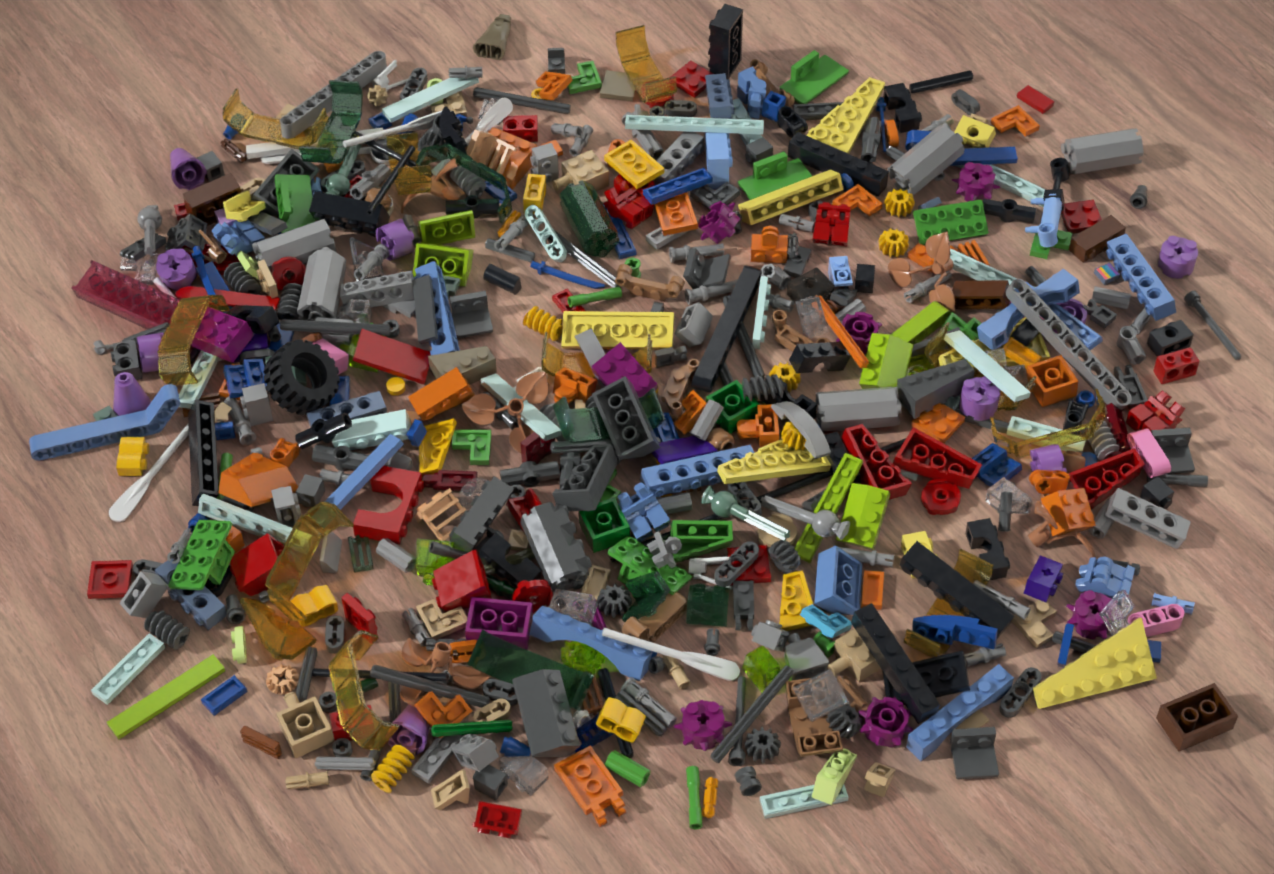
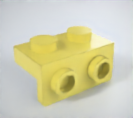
(242, 207)

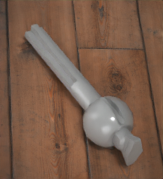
(149, 220)
(824, 522)

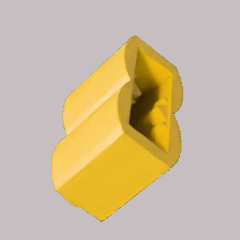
(132, 456)
(315, 604)
(620, 719)

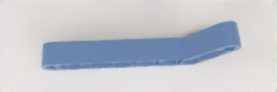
(108, 430)

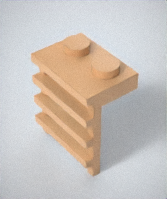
(482, 148)
(440, 503)

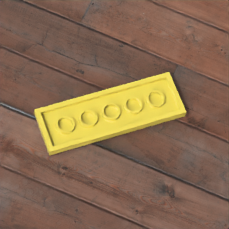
(618, 327)

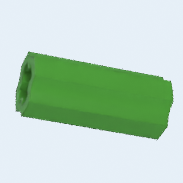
(627, 768)

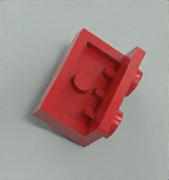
(522, 505)
(497, 818)

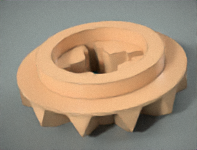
(284, 686)

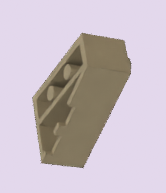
(472, 363)

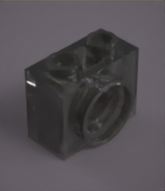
(810, 284)

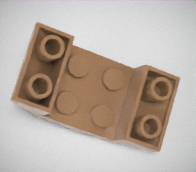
(809, 736)

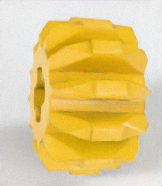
(899, 202)
(893, 242)
(787, 374)
(792, 437)

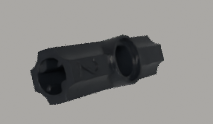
(473, 203)
(1009, 210)
(323, 430)

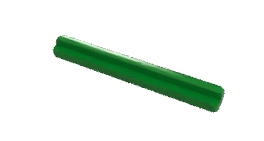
(471, 728)

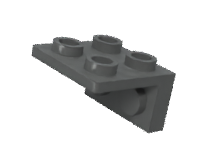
(186, 233)
(705, 272)
(471, 314)
(1175, 446)
(974, 753)

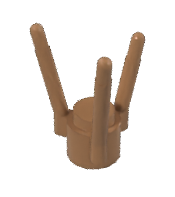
(215, 252)
(859, 703)

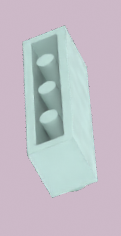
(374, 430)

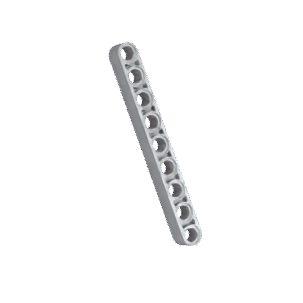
(308, 111)
(1064, 335)

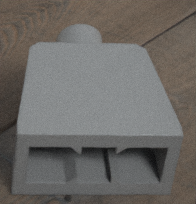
(804, 658)

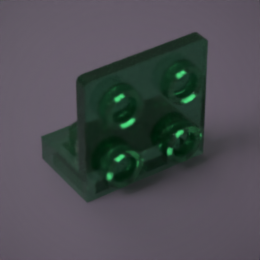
(649, 593)
(707, 605)

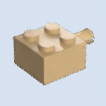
(583, 167)
(854, 656)
(304, 725)

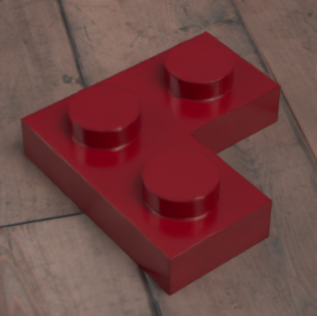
(535, 449)

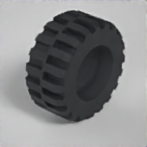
(314, 363)

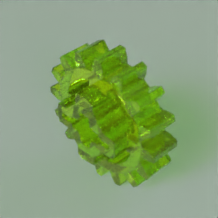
(581, 657)

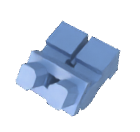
(751, 91)
(237, 236)
(641, 505)
(1104, 577)

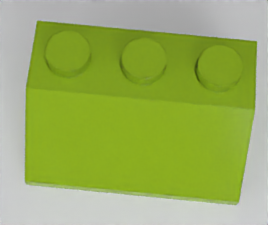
(447, 228)
(452, 260)
(887, 361)
(865, 513)

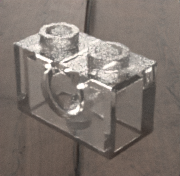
(811, 316)

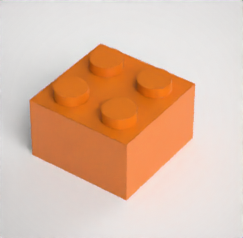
(1053, 381)
(1069, 510)

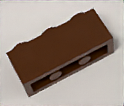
(1094, 239)
(981, 294)

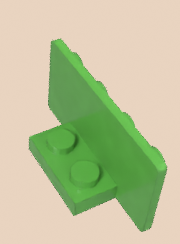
(813, 76)
(772, 175)
(294, 200)
(957, 219)
(204, 557)
(638, 561)

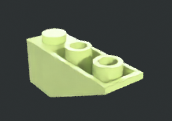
(833, 776)

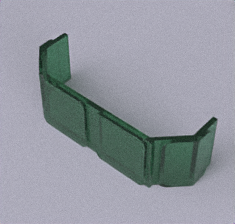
(342, 124)
(446, 151)
(587, 424)
(509, 661)

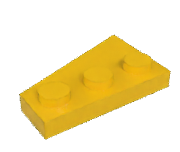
(435, 446)
(794, 598)

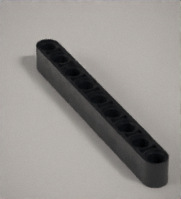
(727, 329)

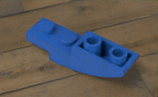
(958, 628)

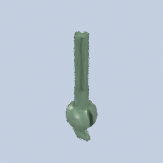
(338, 183)
(726, 504)

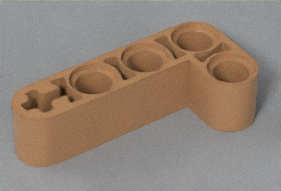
(654, 626)

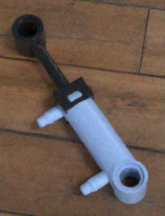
(1053, 205)

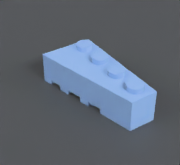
(718, 157)

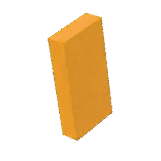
(1020, 353)

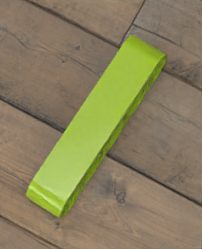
(923, 323)

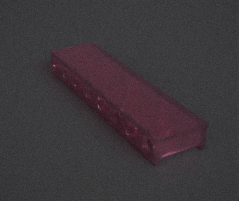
(125, 297)

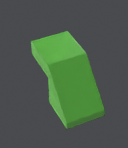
(968, 329)

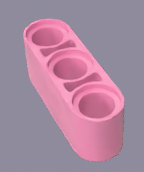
(1154, 458)
(1162, 617)

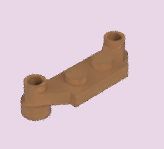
(761, 71)
(648, 288)
(786, 335)
(677, 387)

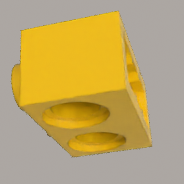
(534, 191)

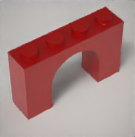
(392, 524)

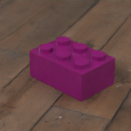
(222, 335)
(621, 363)
(500, 618)

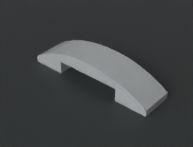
(591, 348)
(806, 425)

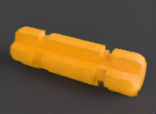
(514, 216)
(710, 797)

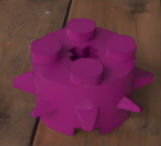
(976, 182)
(718, 222)
(860, 328)
(1087, 617)
(886, 722)
(703, 724)

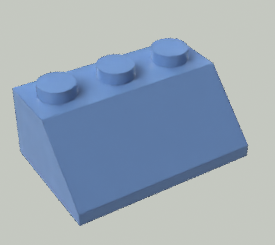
(838, 582)

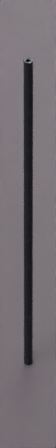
(783, 490)

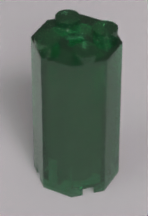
(589, 219)

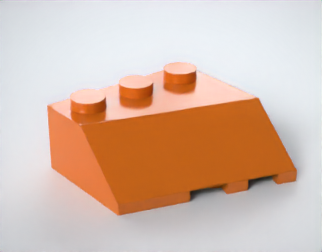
(519, 160)
(441, 394)
(254, 478)

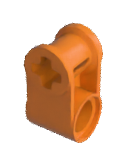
(285, 452)
(1049, 481)

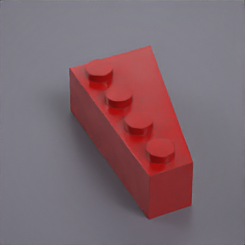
(935, 460)
(876, 466)
(1104, 477)

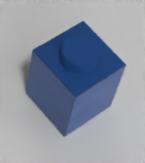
(772, 104)

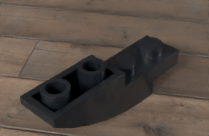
(451, 130)

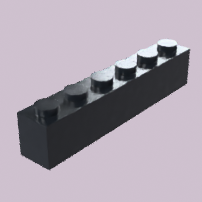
(825, 158)
(202, 451)
(954, 588)
(895, 663)

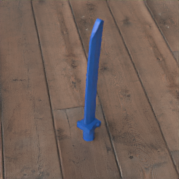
(881, 107)
(198, 256)
(566, 276)

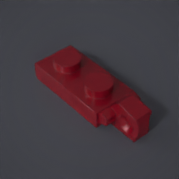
(1118, 428)
(448, 479)

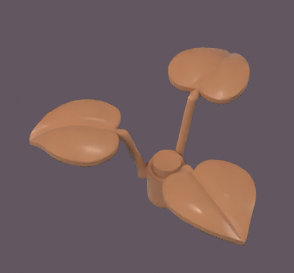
(449, 191)
(938, 248)
(530, 387)
(1043, 533)
(417, 655)

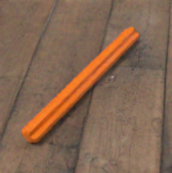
(843, 335)

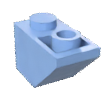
(839, 271)

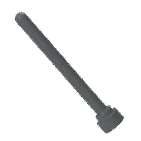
(1193, 300)
(737, 754)

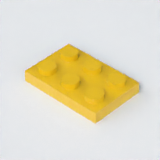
(634, 164)

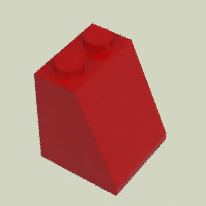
(254, 564)
(460, 582)

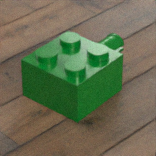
(734, 406)
(604, 525)

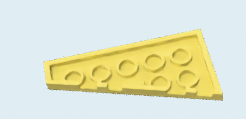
(845, 122)
(1106, 667)

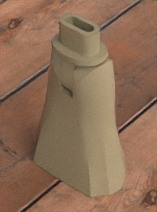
(494, 39)

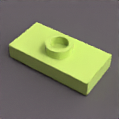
(248, 263)

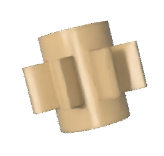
(377, 95)

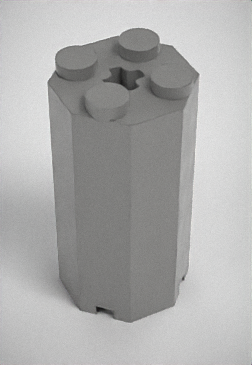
(1103, 151)
(926, 159)
(295, 243)
(322, 285)
(860, 406)

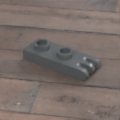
(137, 249)

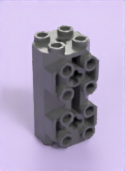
(555, 547)

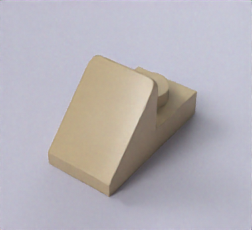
(879, 779)
(451, 790)

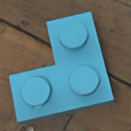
(829, 625)

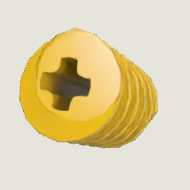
(543, 322)
(391, 766)

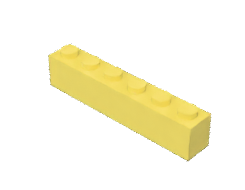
(790, 197)

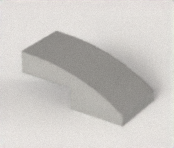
(404, 307)

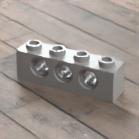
(680, 155)
(380, 290)
(1147, 518)

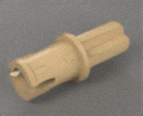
(676, 671)
(307, 780)

